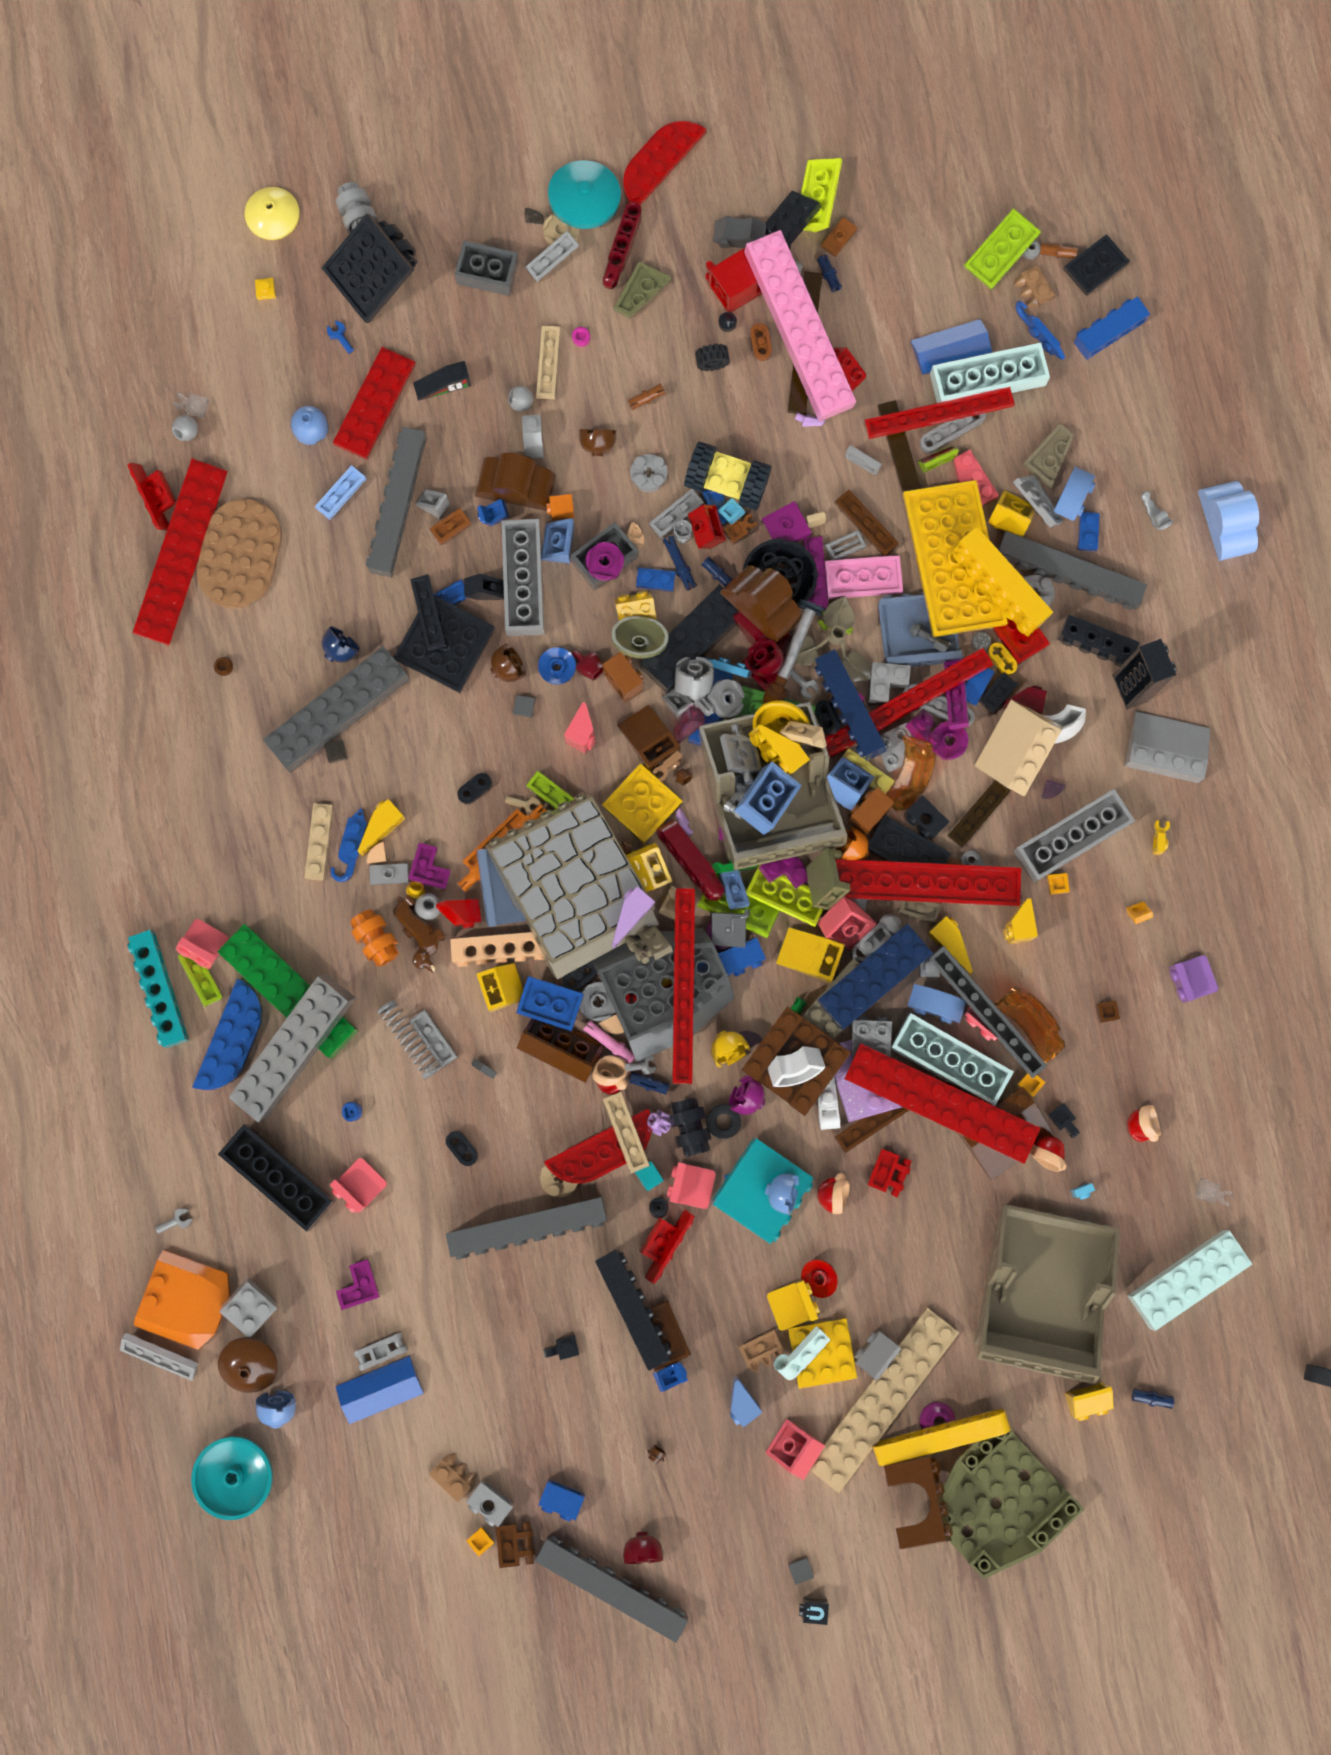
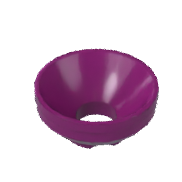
(933, 1410)

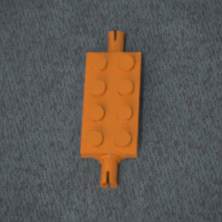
(516, 821)

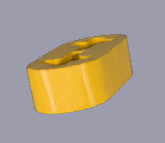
(1006, 656)

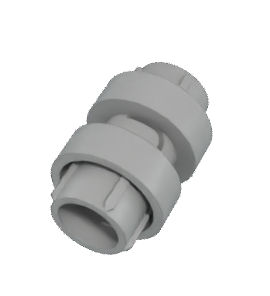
(353, 204)

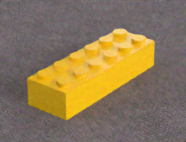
(1002, 582)

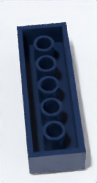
(874, 977)

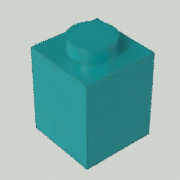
(649, 1177)

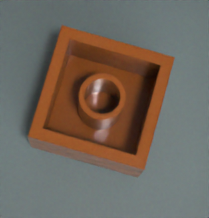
(623, 677)
(871, 811)

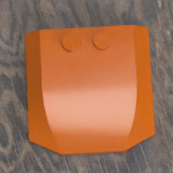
(183, 1300)

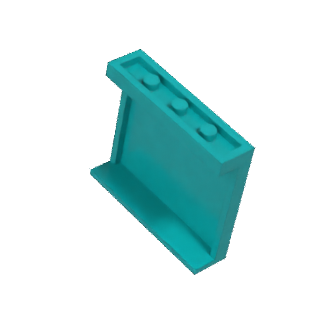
(744, 1190)

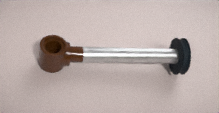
(776, 691)

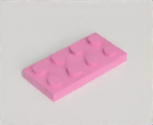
(863, 577)

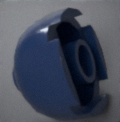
(337, 646)

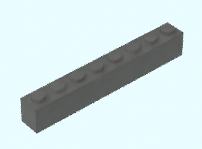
(397, 502)
(1072, 571)
(987, 1012)
(612, 1589)

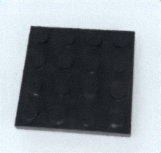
(367, 268)
(451, 665)

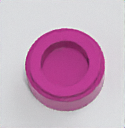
(581, 336)

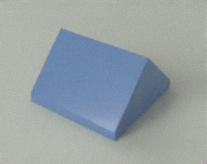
(558, 541)

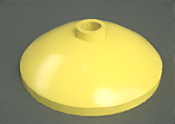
(272, 222)

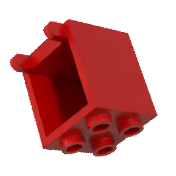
(733, 281)

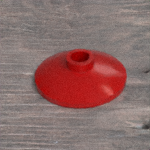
(820, 1287)

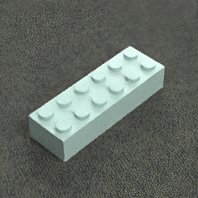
(1013, 368)
(951, 1059)
(1189, 1279)

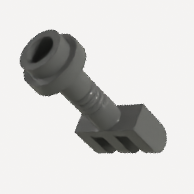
(940, 643)

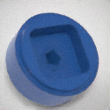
(351, 1111)

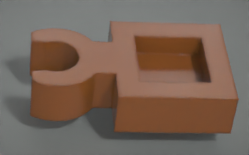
(739, 529)

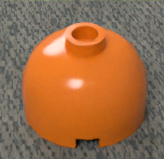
(856, 846)

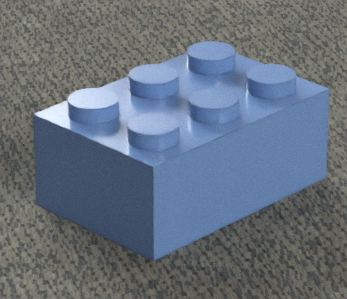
(767, 798)

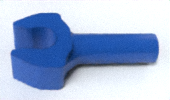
(340, 336)

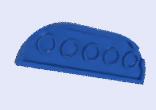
(231, 1039)

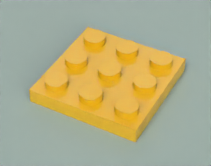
(642, 803)
(833, 1362)

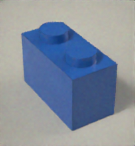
(561, 1500)

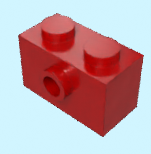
(706, 526)

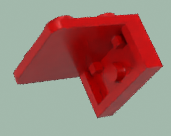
(850, 367)

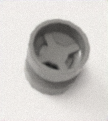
(682, 527)

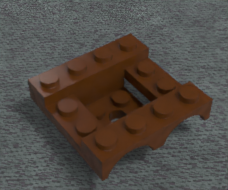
(786, 1037)

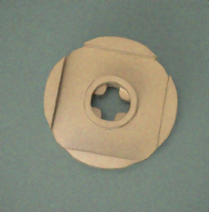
(553, 1187)

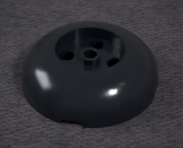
(798, 564)

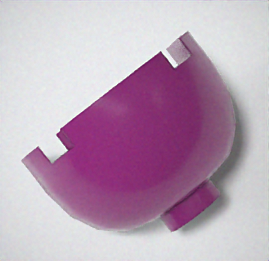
(747, 1097)

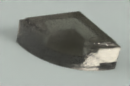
(533, 216)

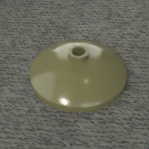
(639, 637)

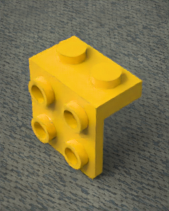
(635, 605)
(792, 1305)

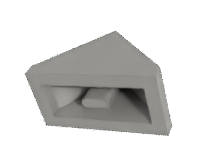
(433, 503)
(677, 703)

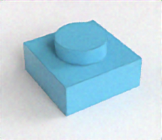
(731, 511)
(1083, 1191)

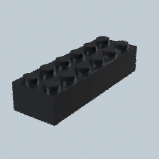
(692, 638)
(1144, 673)
(276, 1177)
(632, 1309)

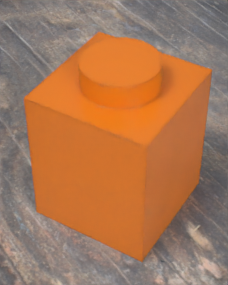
(560, 507)

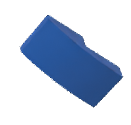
(977, 685)

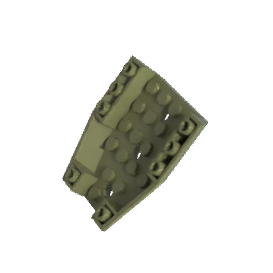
(1029, 1511)

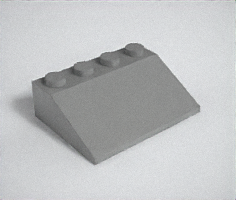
(1168, 747)

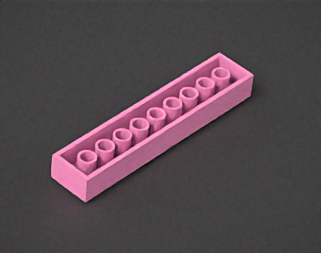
(799, 325)

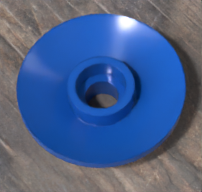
(555, 657)

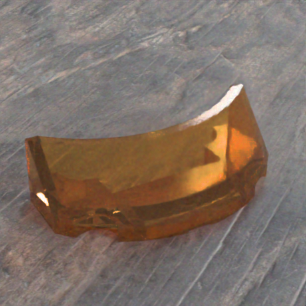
(914, 773)
(1034, 1020)

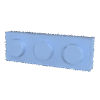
(340, 492)

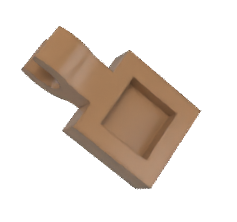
(672, 762)

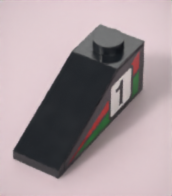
(443, 381)

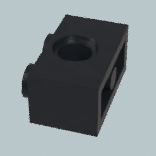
(937, 819)

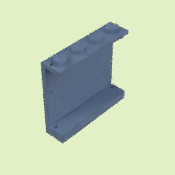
(496, 900)

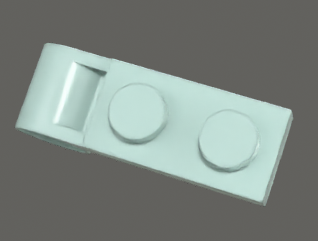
(798, 1360)

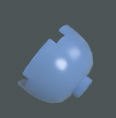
(309, 425)
(783, 1192)
(275, 1409)

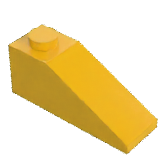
(382, 822)
(950, 937)

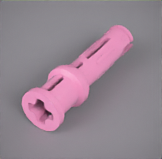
(618, 1049)

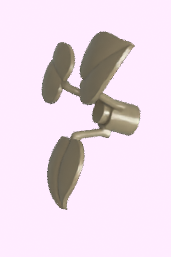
(841, 618)

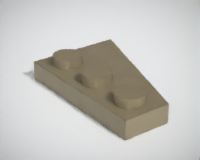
(1048, 457)

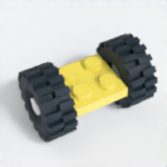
(727, 475)

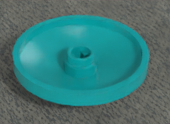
(584, 194)
(232, 1478)

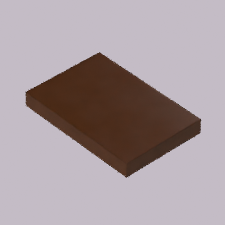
(671, 1333)

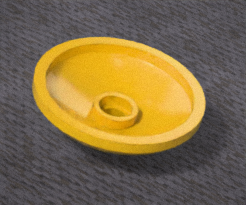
(772, 714)

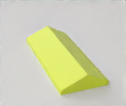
(821, 185)
(784, 897)

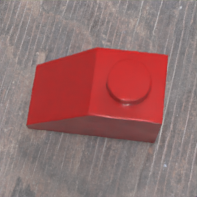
(461, 912)

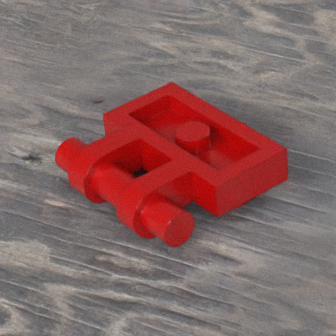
(884, 1169)

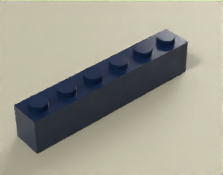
(850, 705)

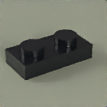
(998, 692)

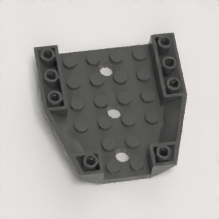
(650, 1019)

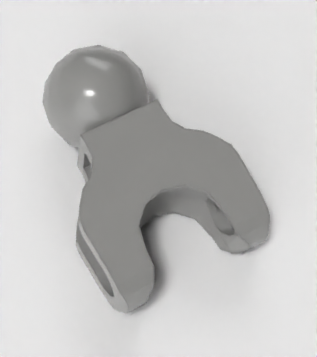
(886, 928)

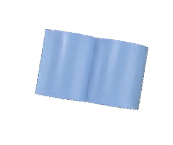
(1231, 519)

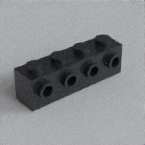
(1097, 640)

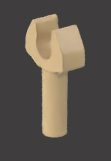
(523, 804)

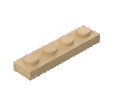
(548, 362)
(318, 842)
(625, 1132)

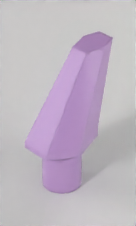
(809, 420)
(683, 821)

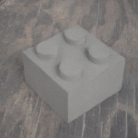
(248, 1307)

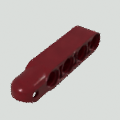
(613, 272)
(691, 860)

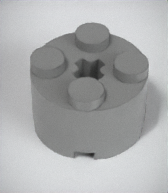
(694, 677)

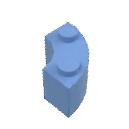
(1074, 494)
(936, 1003)

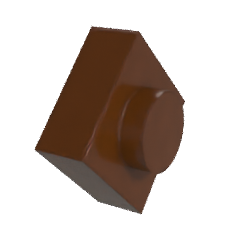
(1107, 1011)

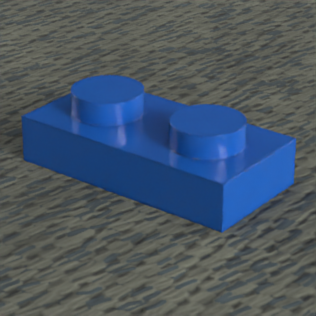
(1088, 531)
(655, 579)

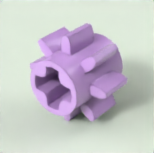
(660, 1123)

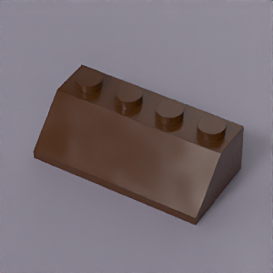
(563, 1049)

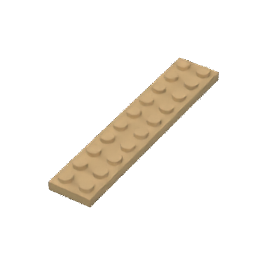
(883, 1400)

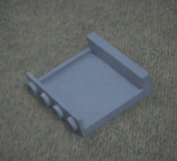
(899, 647)

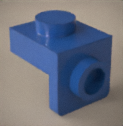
(493, 513)
(670, 1376)

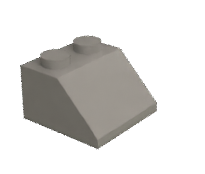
(876, 1354)

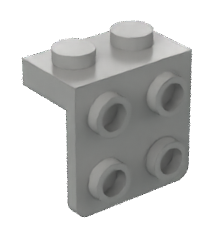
(895, 747)
(872, 1034)

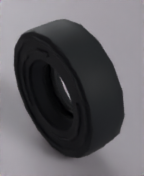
(723, 1133)

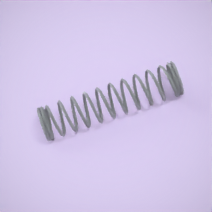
(387, 1008)

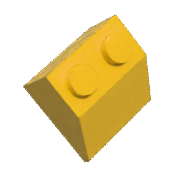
(1012, 514)
(1021, 925)
(1089, 1401)

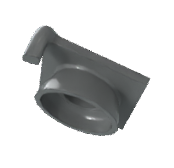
(729, 929)

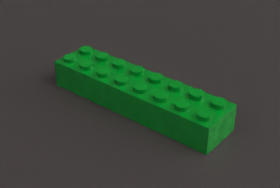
(277, 981)

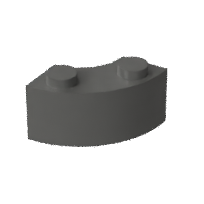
(737, 232)

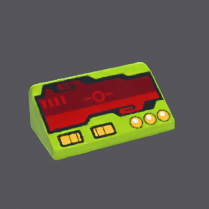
(938, 458)

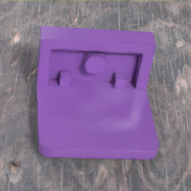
(1193, 979)

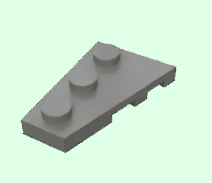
(1036, 495)

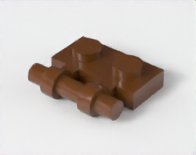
(508, 1548)

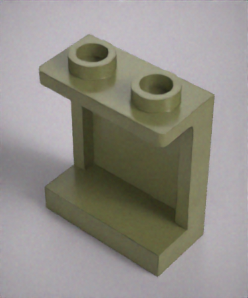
(824, 880)

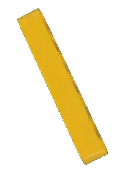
(941, 1437)

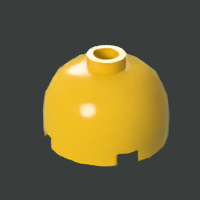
(728, 1048)

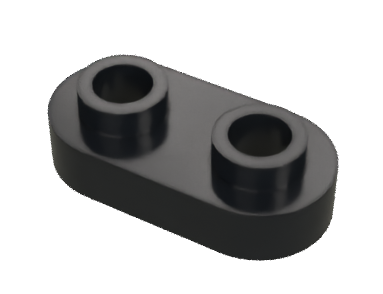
(828, 720)
(474, 788)
(579, 977)
(462, 1148)

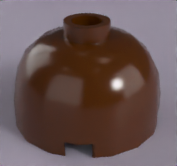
(597, 440)
(506, 664)

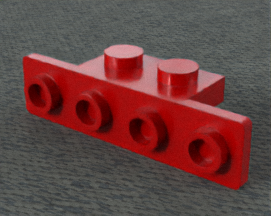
(154, 493)
(663, 1242)

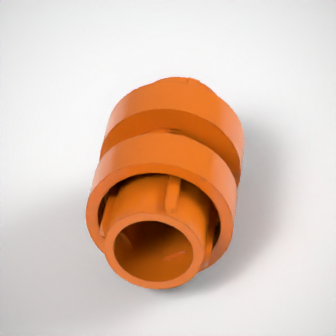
(369, 929)

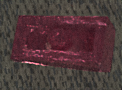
(688, 723)

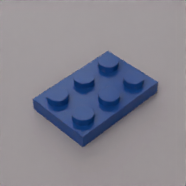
(550, 1003)

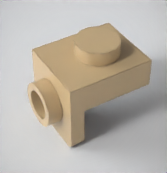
(668, 905)

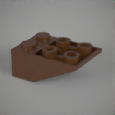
(649, 737)

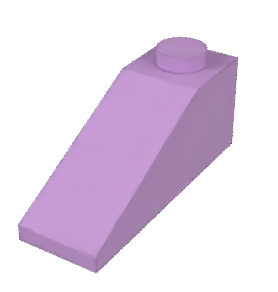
(633, 909)

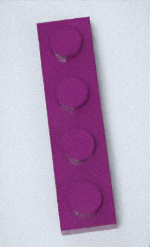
(815, 548)
(957, 703)

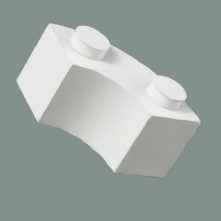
(1072, 721)
(796, 1067)

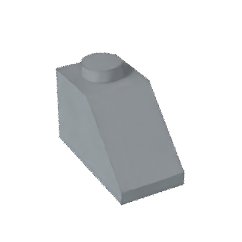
(532, 436)

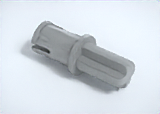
(704, 705)

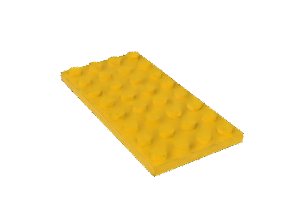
(937, 523)

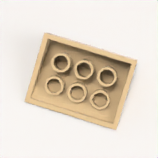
(1018, 747)

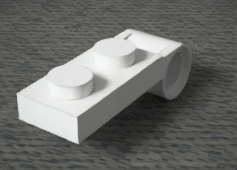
(828, 1108)

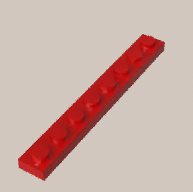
(939, 413)

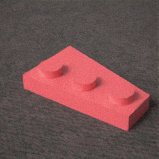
(968, 469)

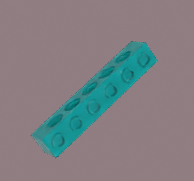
(178, 1033)

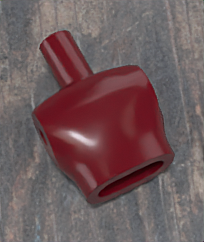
(588, 665)

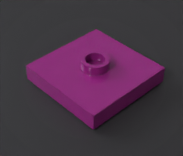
(787, 524)

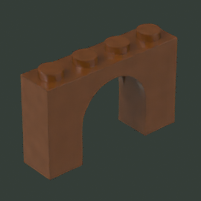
(935, 1526)

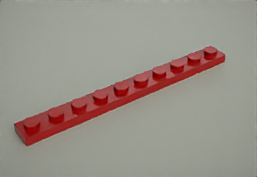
(915, 697)
(683, 986)

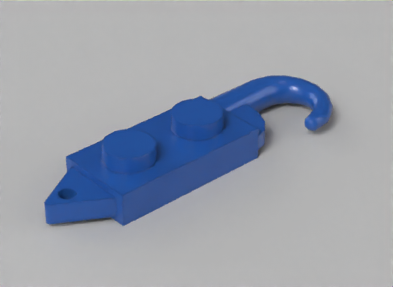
(1040, 331)
(350, 843)

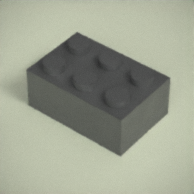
(486, 268)
(612, 534)

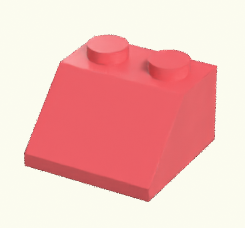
(580, 731)
(846, 923)
(795, 1449)

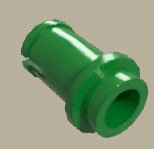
(798, 1005)

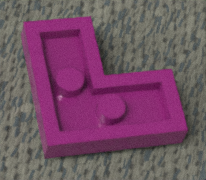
(920, 726)
(791, 867)
(424, 871)
(364, 1286)

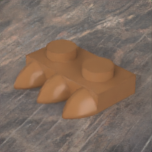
(1035, 286)
(761, 1349)
(451, 1478)

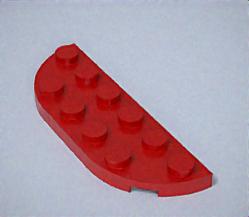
(659, 158)
(597, 1154)

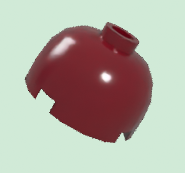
(764, 658)
(642, 1549)

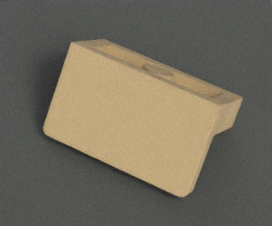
(804, 734)

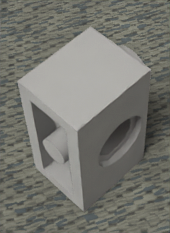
(501, 1504)

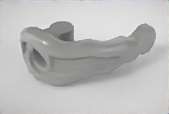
(1159, 519)

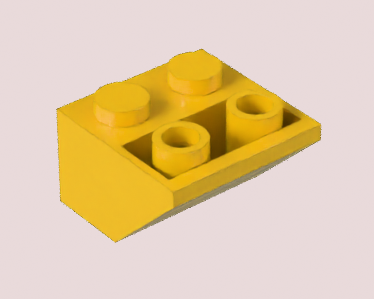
(500, 986)

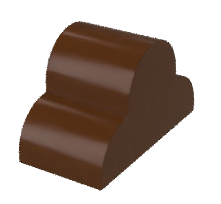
(515, 481)
(764, 600)

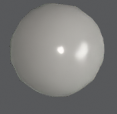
(520, 398)
(185, 428)
(426, 906)

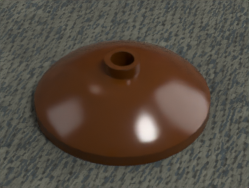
(249, 1356)

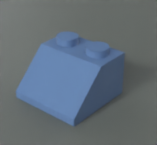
(849, 783)
(742, 1404)

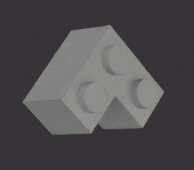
(884, 677)

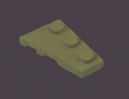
(640, 289)

